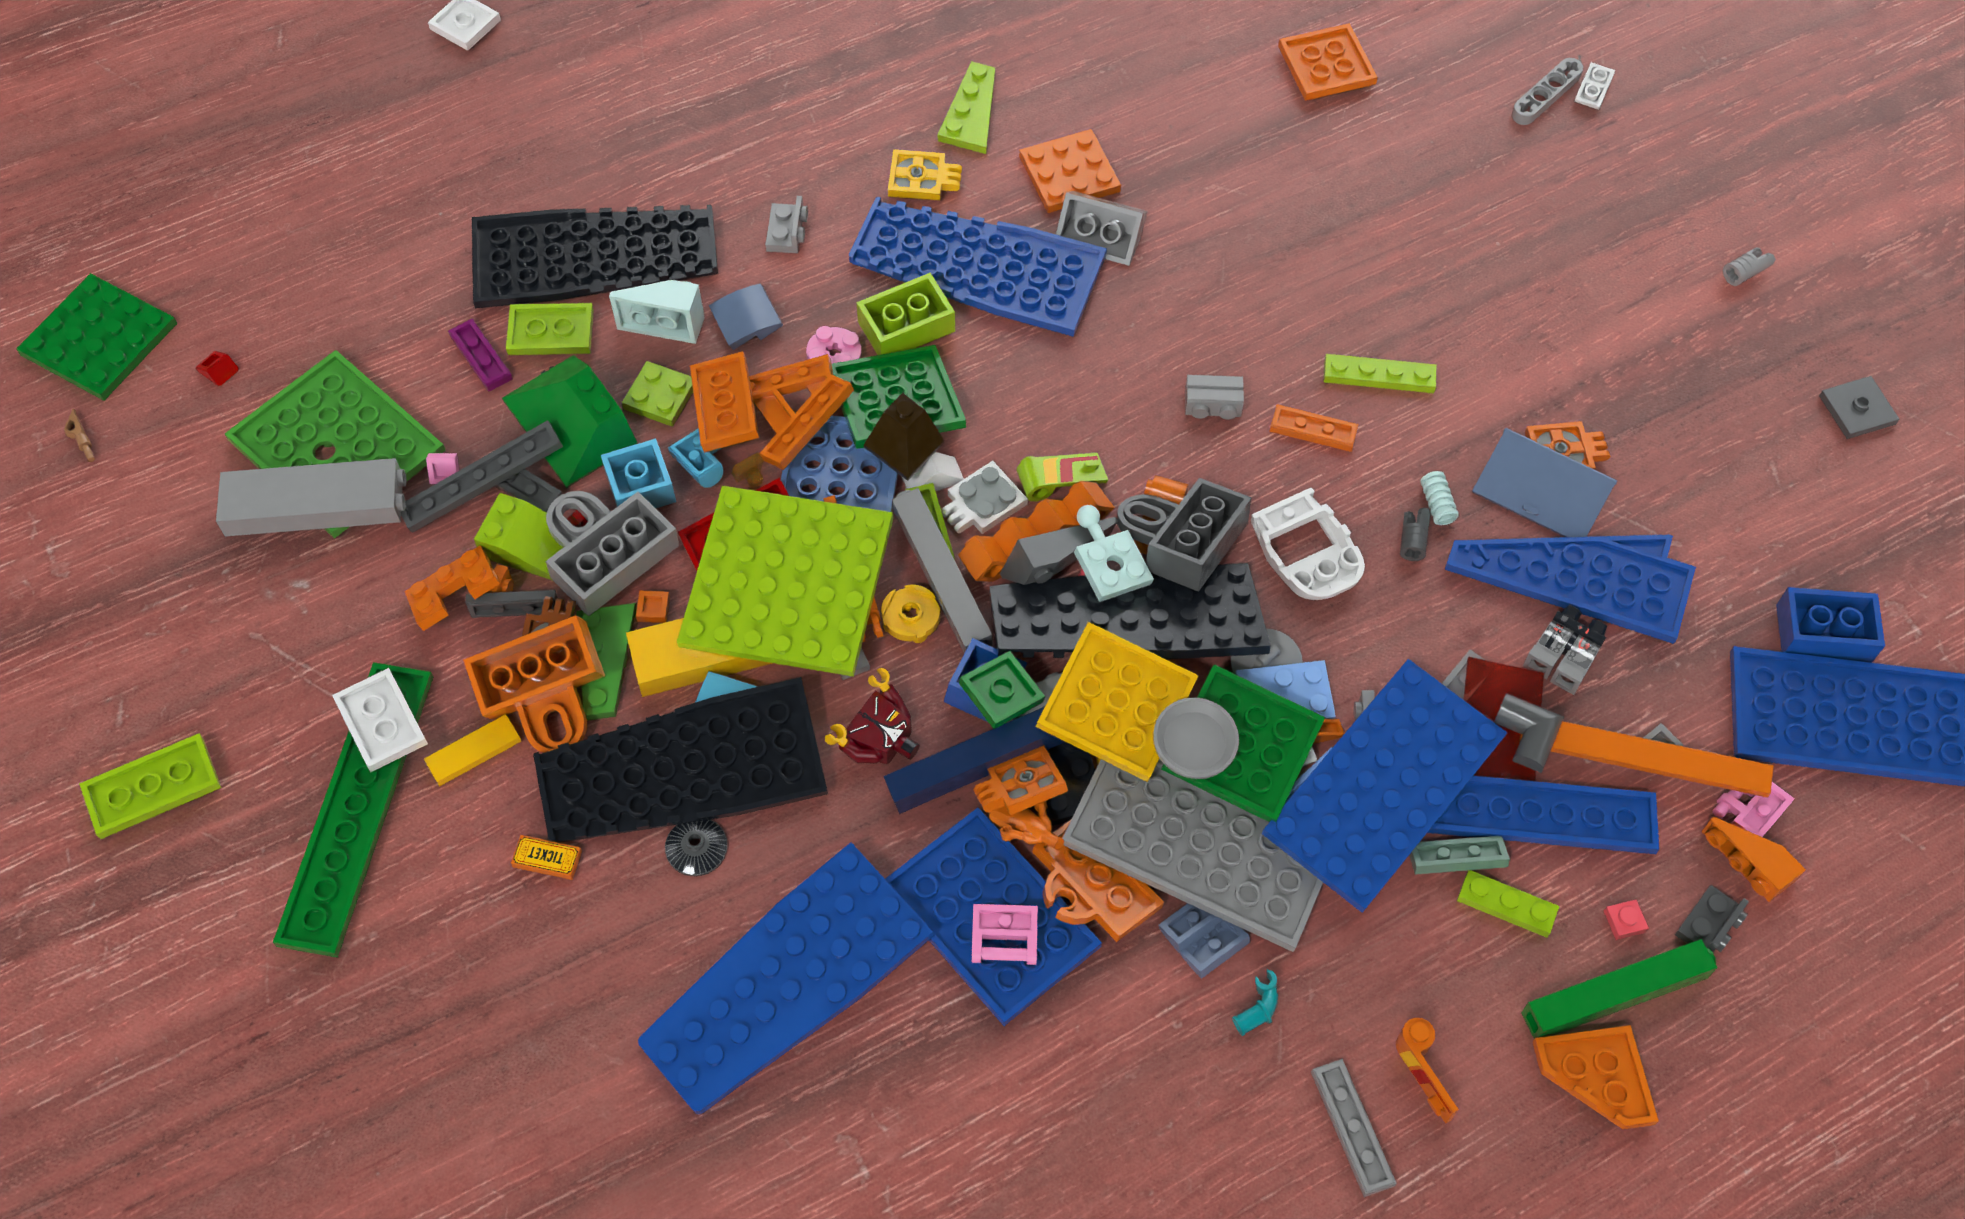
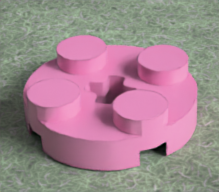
(834, 338)

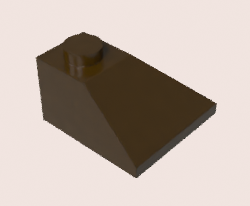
(904, 437)

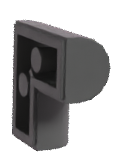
(1537, 726)

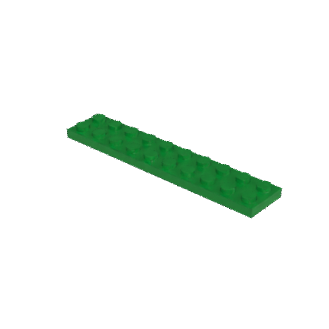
(345, 838)

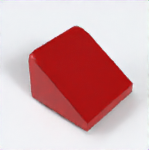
(217, 368)

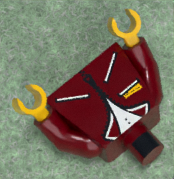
(878, 728)

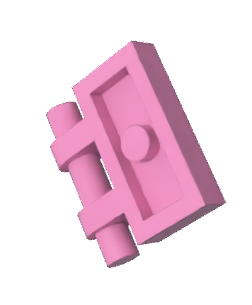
(1758, 814)

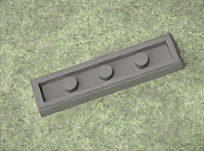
(1353, 1128)

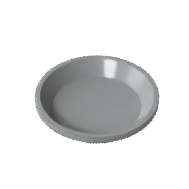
(1195, 738)

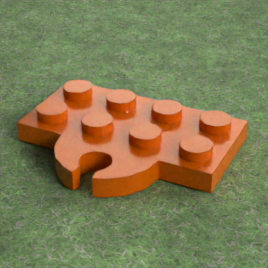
(1095, 890)

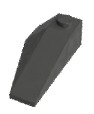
(1046, 554)

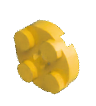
(914, 628)

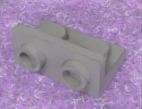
(786, 227)

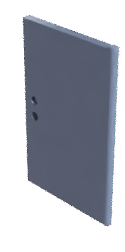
(1545, 484)

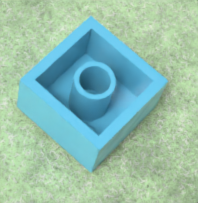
(639, 470)

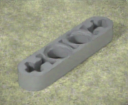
(1549, 92)

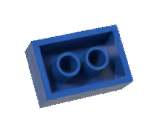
(1830, 624)

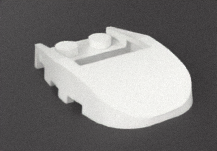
(1321, 573)

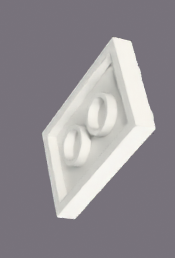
(379, 720)

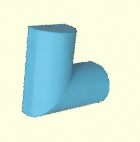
(701, 466)

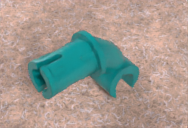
(1264, 1008)

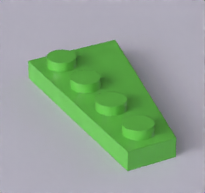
(608, 633)

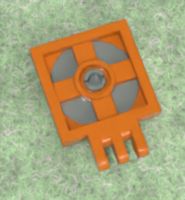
(1571, 441)
(1021, 782)

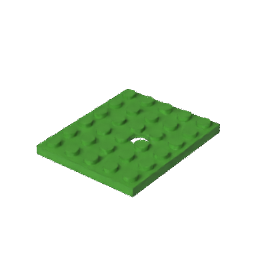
(338, 409)

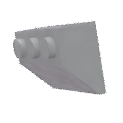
(1102, 224)

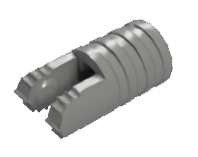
(1747, 266)

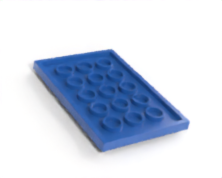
(978, 867)

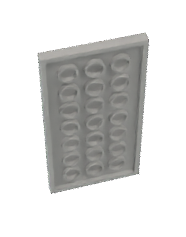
(1194, 851)

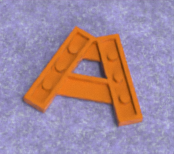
(798, 428)

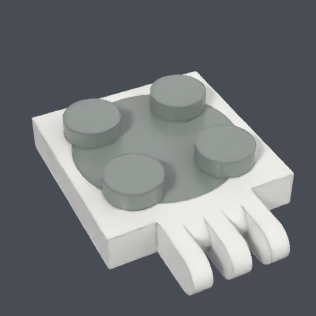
(983, 500)

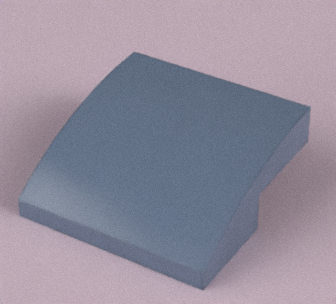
(745, 315)
(1203, 938)

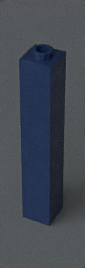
(966, 761)

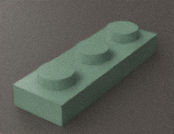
(1459, 855)

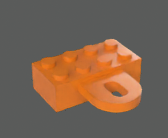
(538, 677)

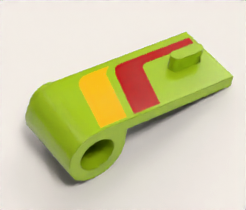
(1044, 474)

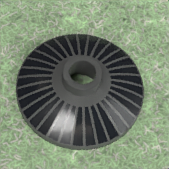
(696, 859)

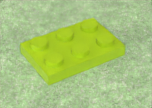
(549, 329)

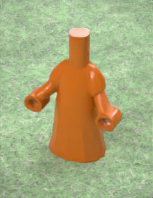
(1026, 826)

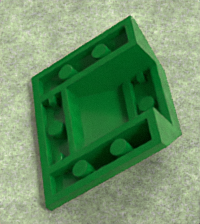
(580, 414)

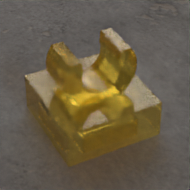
(749, 469)

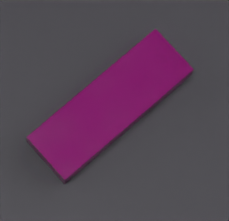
(480, 355)

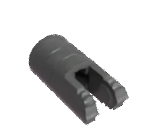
(1415, 535)

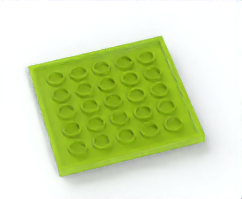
(786, 580)

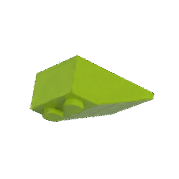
(517, 536)

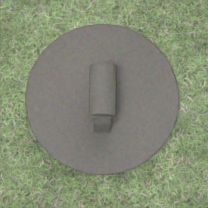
(1282, 652)

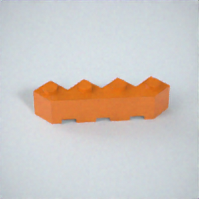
(987, 555)

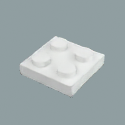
(464, 22)

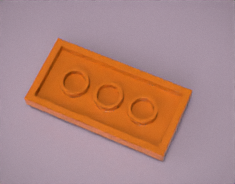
(724, 402)

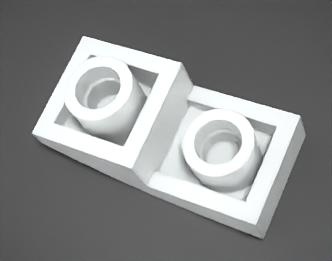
(1594, 86)

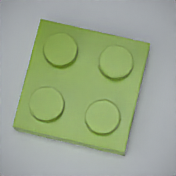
(659, 393)

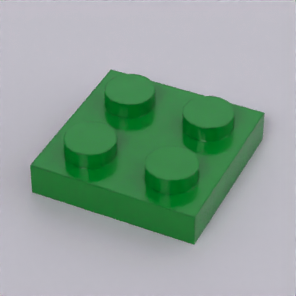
(1001, 689)

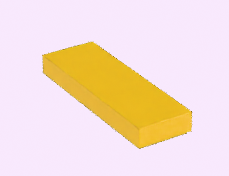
(472, 750)

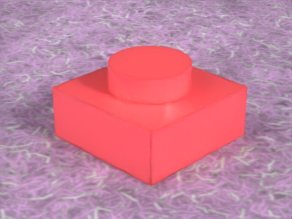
(1626, 919)

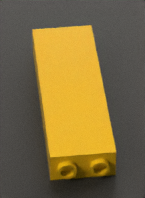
(665, 666)

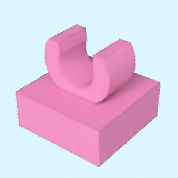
(441, 466)

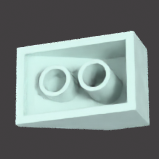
(660, 310)

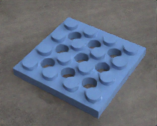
(852, 479)

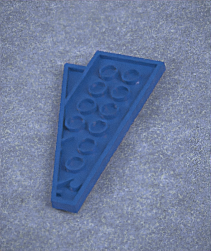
(1603, 576)

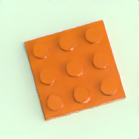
(1327, 61)
(1069, 165)

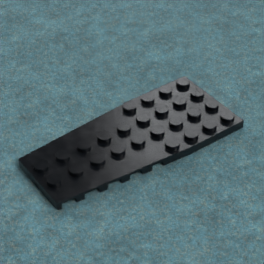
(584, 253)
(1160, 617)
(685, 766)

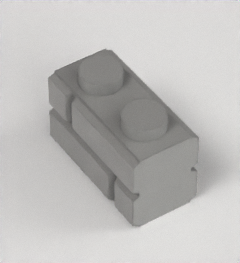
(1214, 396)

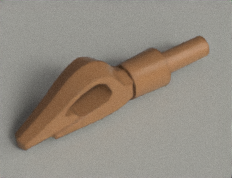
(79, 434)

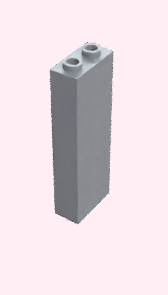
(310, 497)

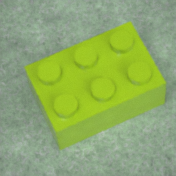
(906, 316)

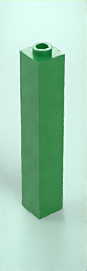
(1619, 989)

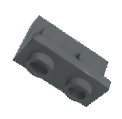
(1713, 919)

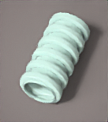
(1439, 498)

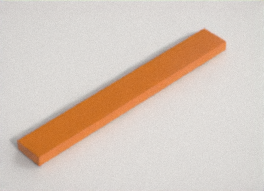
(1664, 759)

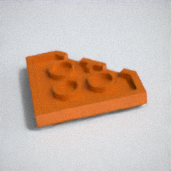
(1600, 1071)

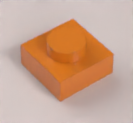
(505, 579)
(652, 606)

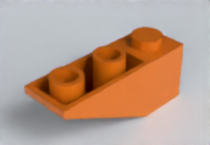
(1760, 861)

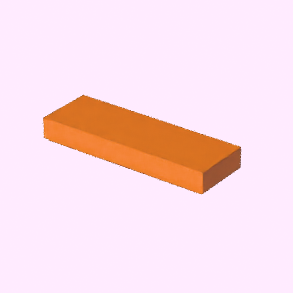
(1313, 427)

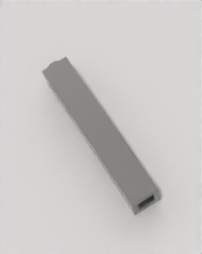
(940, 568)

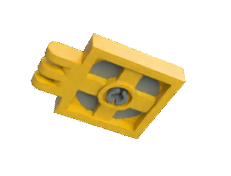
(922, 175)

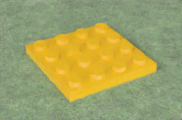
(1113, 699)

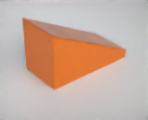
(1330, 730)

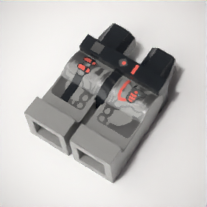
(1574, 641)

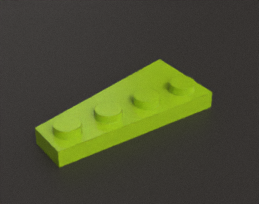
(970, 111)

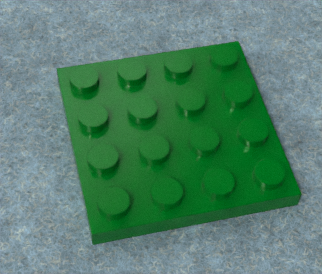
(97, 336)
(885, 377)
(1271, 747)

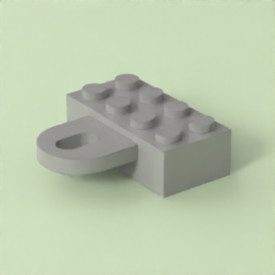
(609, 549)

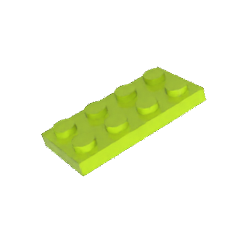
(149, 786)

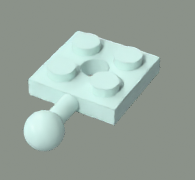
(1118, 548)

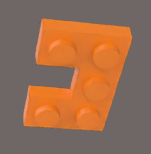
(470, 570)

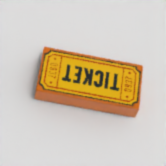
(546, 857)

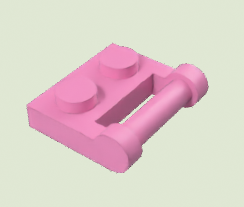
(1004, 923)

